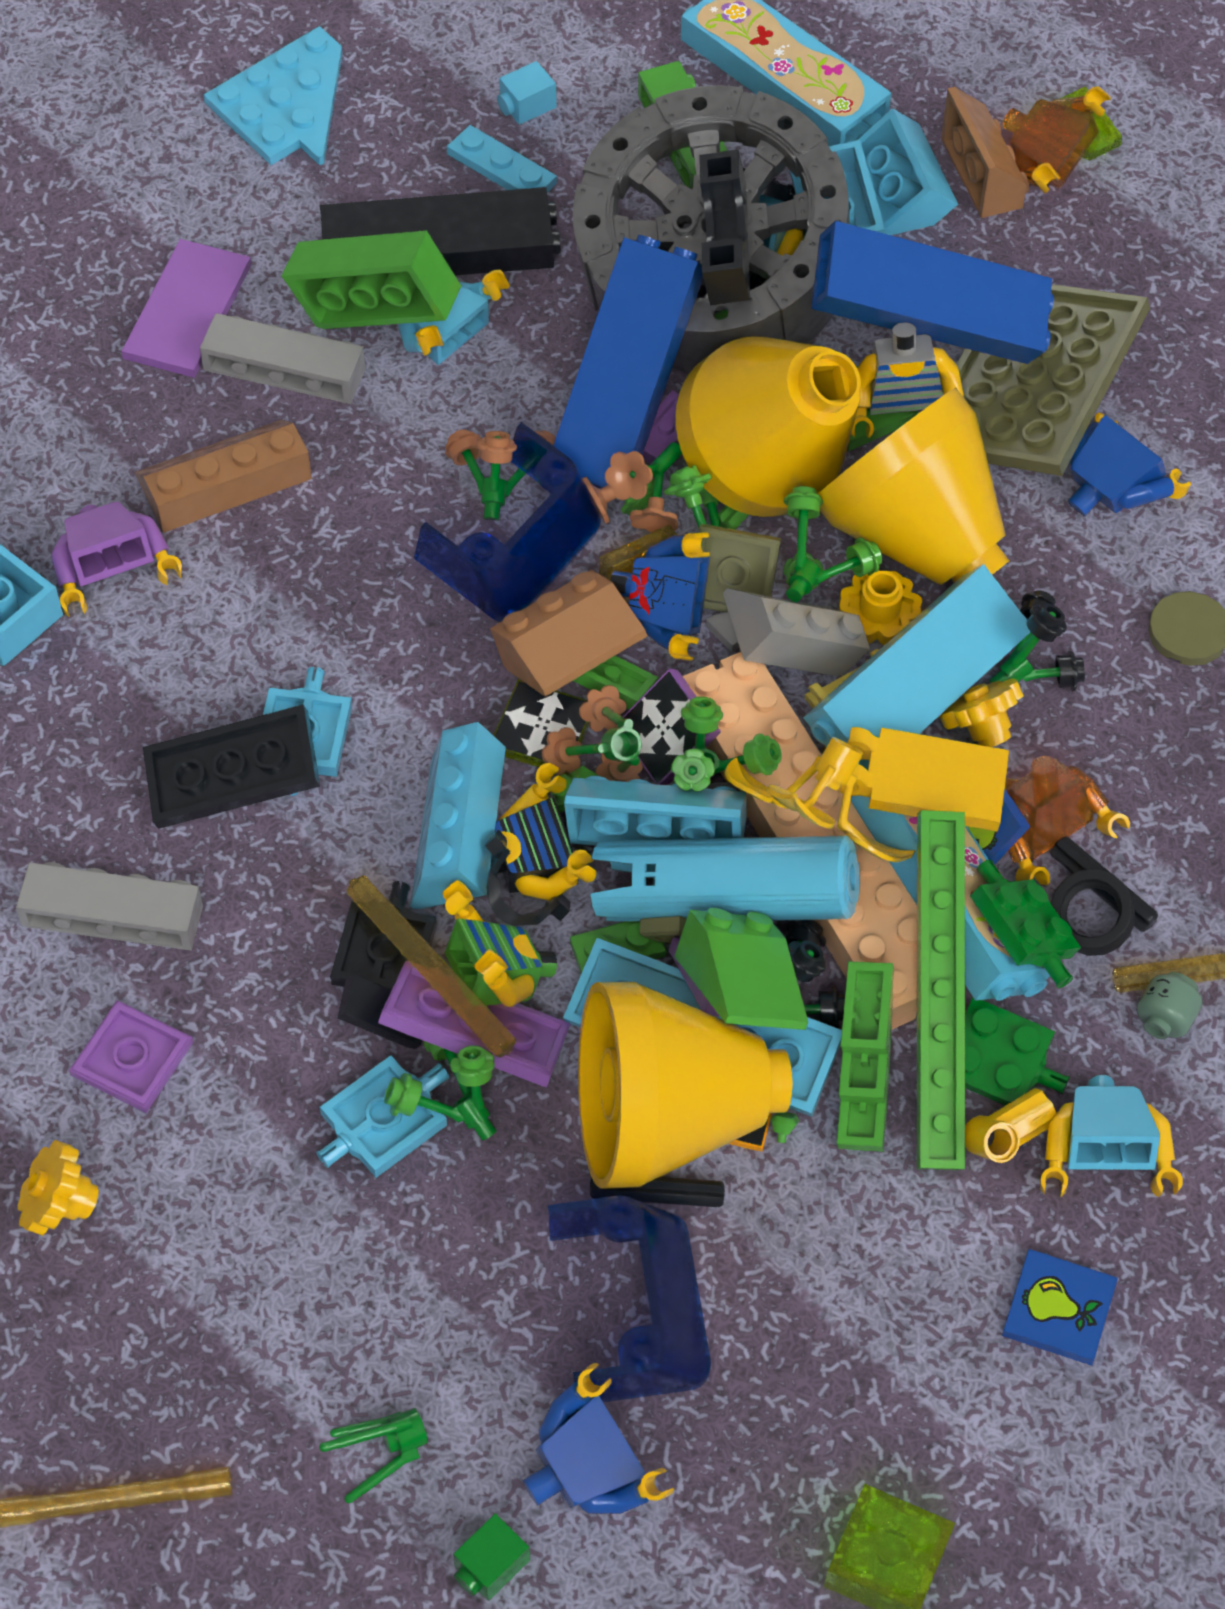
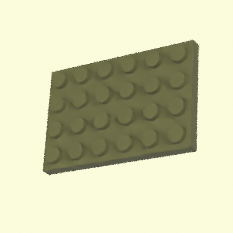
(1041, 409)

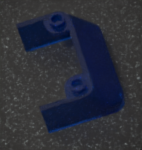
(516, 573)
(674, 1349)

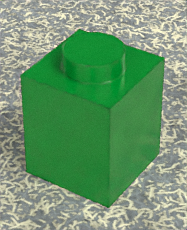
(490, 1558)

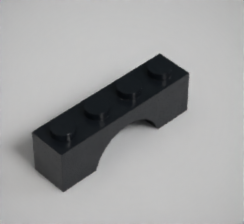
(726, 245)

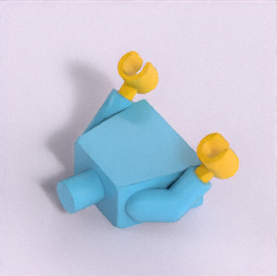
(465, 319)

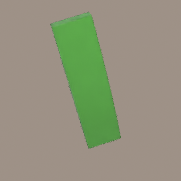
(865, 1056)

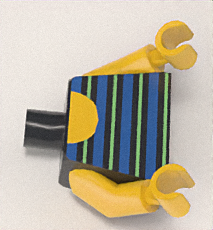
(541, 852)

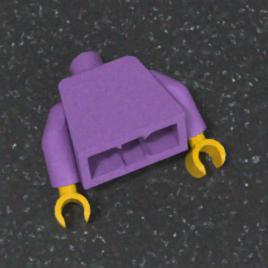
(106, 543)

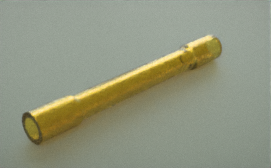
(190, 1487)

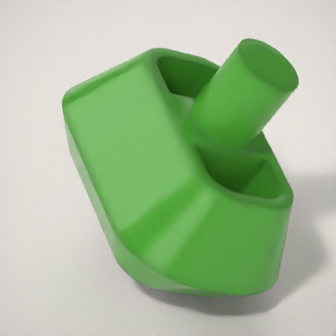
(784, 1124)

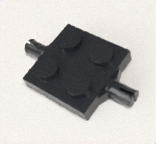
(368, 951)

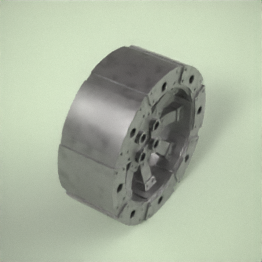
(702, 120)

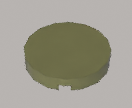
(1188, 628)

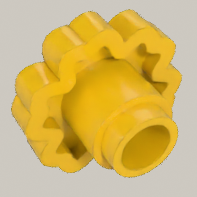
(882, 603)
(984, 711)
(55, 1190)

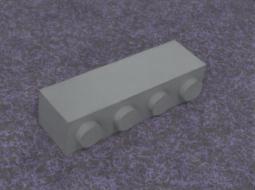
(283, 358)
(110, 905)

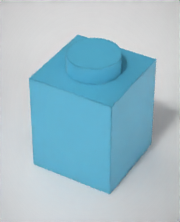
(527, 93)

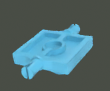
(327, 715)
(369, 1129)

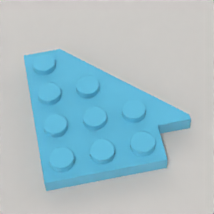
(284, 98)

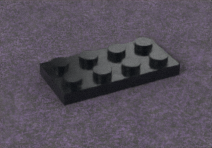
(231, 766)

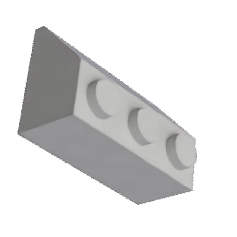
(795, 633)

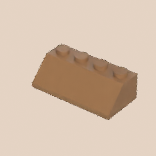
(225, 474)

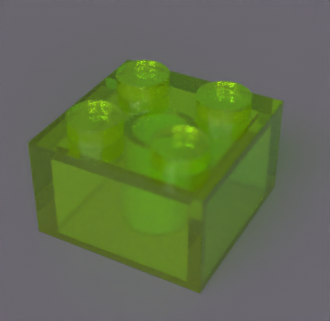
(888, 1552)

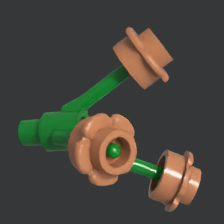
(495, 448)

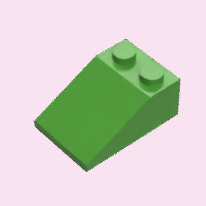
(742, 968)

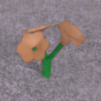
(628, 479)

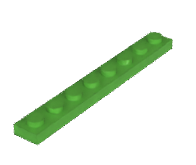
(940, 990)

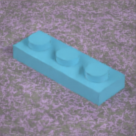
(498, 161)

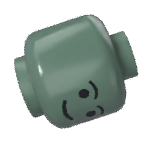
(1169, 1005)

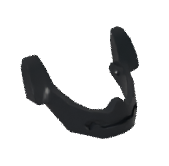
(557, 906)

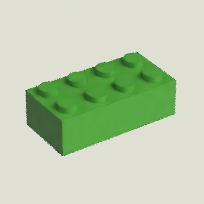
(372, 280)

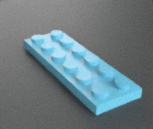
(809, 1050)

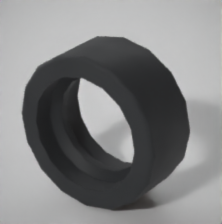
(1105, 881)

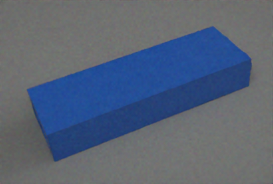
(935, 289)
(629, 355)

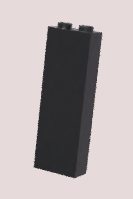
(470, 229)

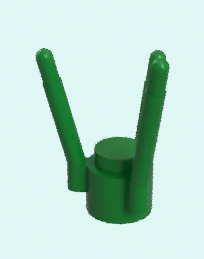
(400, 1433)

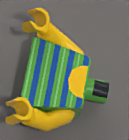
(493, 957)

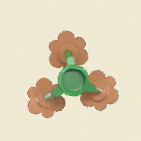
(618, 745)

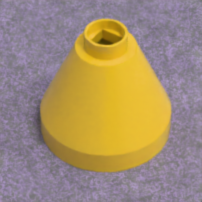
(767, 420)
(924, 495)
(667, 1083)

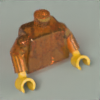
(1054, 136)
(1056, 805)

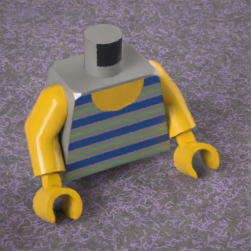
(904, 375)

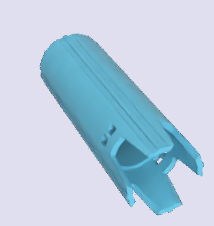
(740, 875)

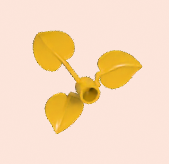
(833, 769)

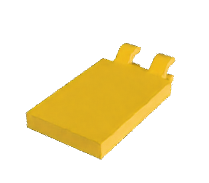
(930, 774)

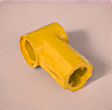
(1011, 1126)

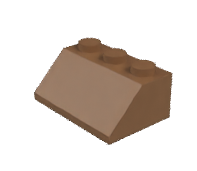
(982, 155)
(567, 633)

